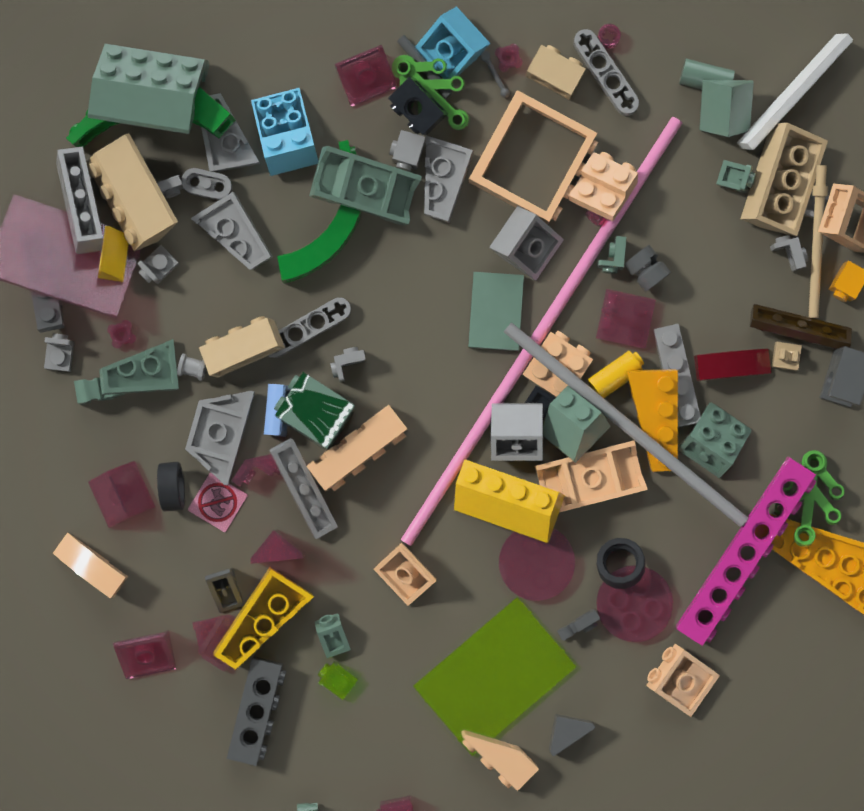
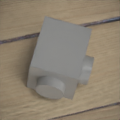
(407, 150)

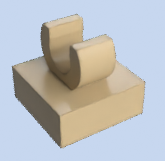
(786, 356)

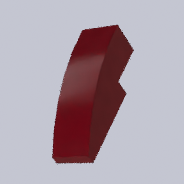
(732, 364)

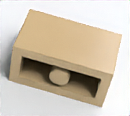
(555, 71)

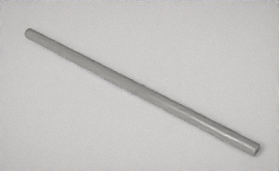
(626, 425)

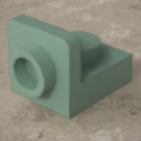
(617, 252)
(332, 635)

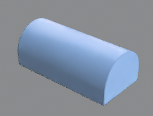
(273, 425)

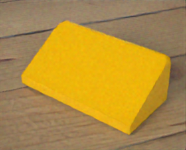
(113, 255)

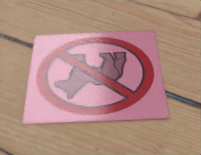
(217, 502)

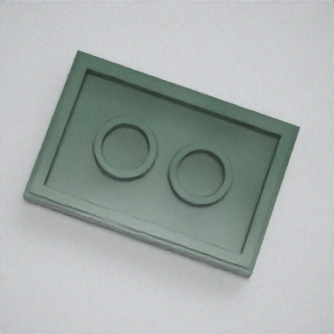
(493, 307)

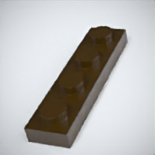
(800, 327)

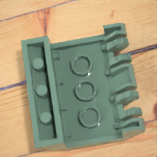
(146, 88)

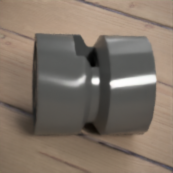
(647, 268)

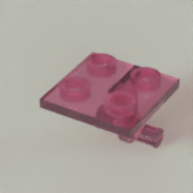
(625, 319)

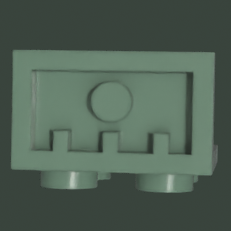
(715, 440)

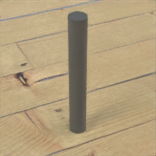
(413, 52)

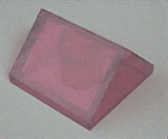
(365, 75)
(121, 494)
(277, 548)
(145, 654)

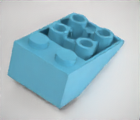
(284, 132)

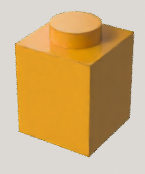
(848, 282)

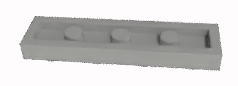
(673, 356)
(303, 488)

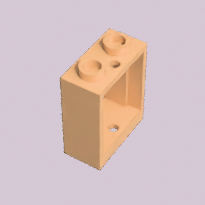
(838, 214)

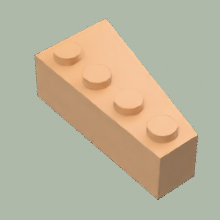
(357, 449)

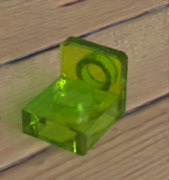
(337, 679)

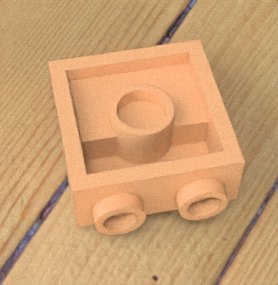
(604, 185)
(573, 358)
(682, 679)

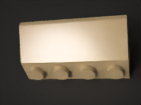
(784, 179)
(131, 192)

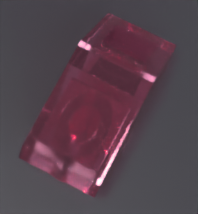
(246, 474)

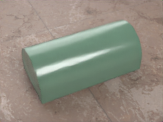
(694, 72)

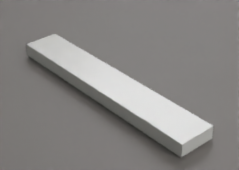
(795, 91)

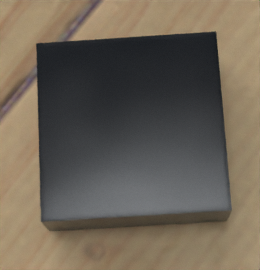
(540, 396)

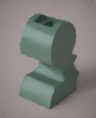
(91, 389)

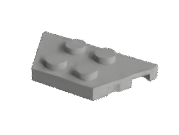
(219, 432)

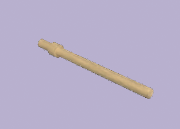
(820, 190)

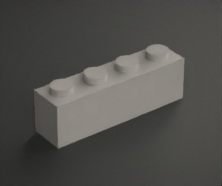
(79, 200)

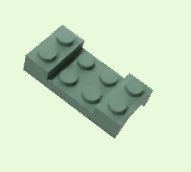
(364, 185)

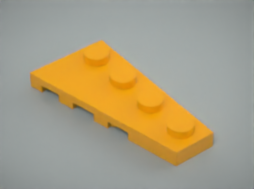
(657, 408)

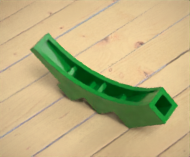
(207, 114)

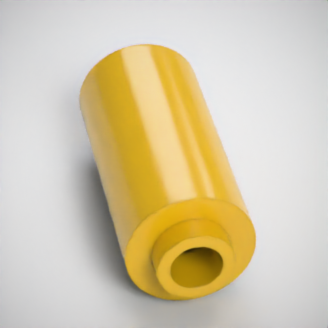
(614, 374)

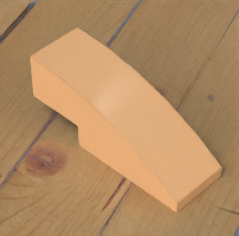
(90, 565)

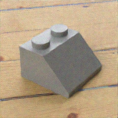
(526, 242)

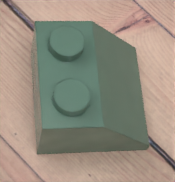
(573, 424)

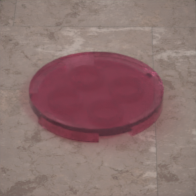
(535, 567)
(637, 611)

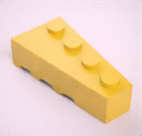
(266, 610)

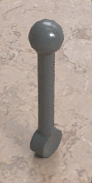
(485, 57)

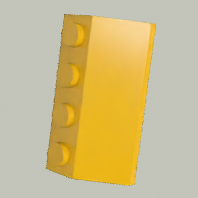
(507, 501)

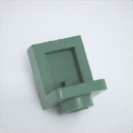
(736, 176)

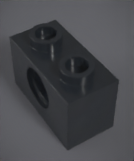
(431, 113)

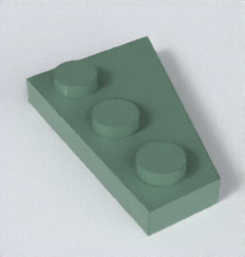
(143, 372)

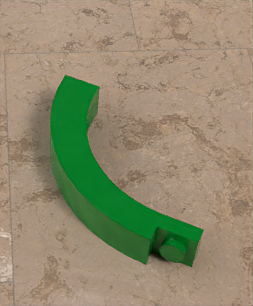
(326, 246)

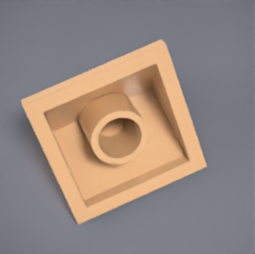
(405, 574)

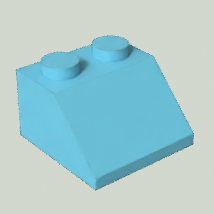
(454, 41)

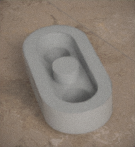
(207, 183)

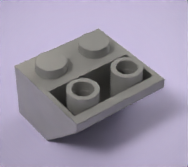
(517, 432)

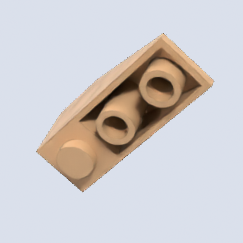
(507, 759)

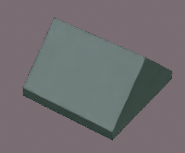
(726, 106)

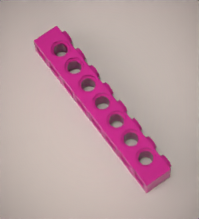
(705, 631)

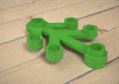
(432, 85)
(815, 495)

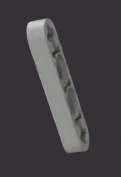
(606, 72)
(309, 332)

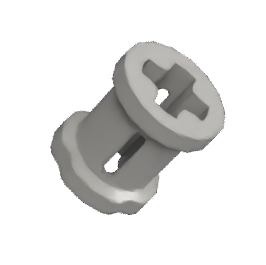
(191, 367)

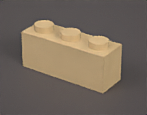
(241, 346)

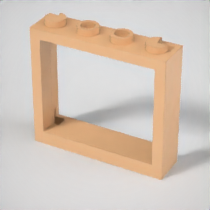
(565, 188)

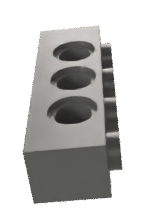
(240, 748)

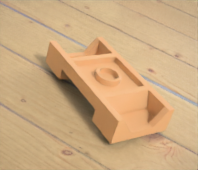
(595, 476)

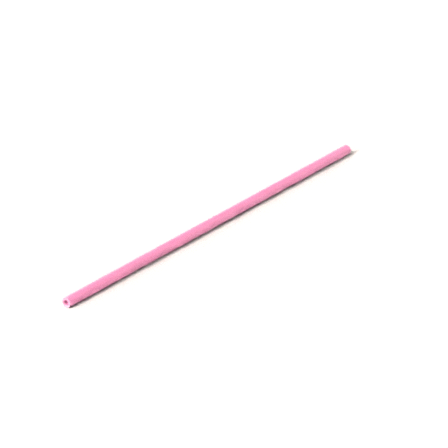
(538, 336)

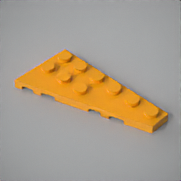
(829, 560)

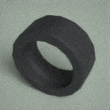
(170, 486)
(620, 544)

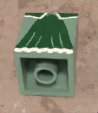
(314, 411)

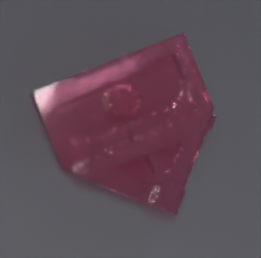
(209, 634)

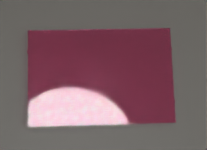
(41, 257)

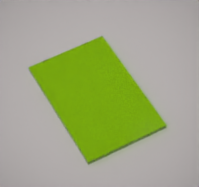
(495, 674)

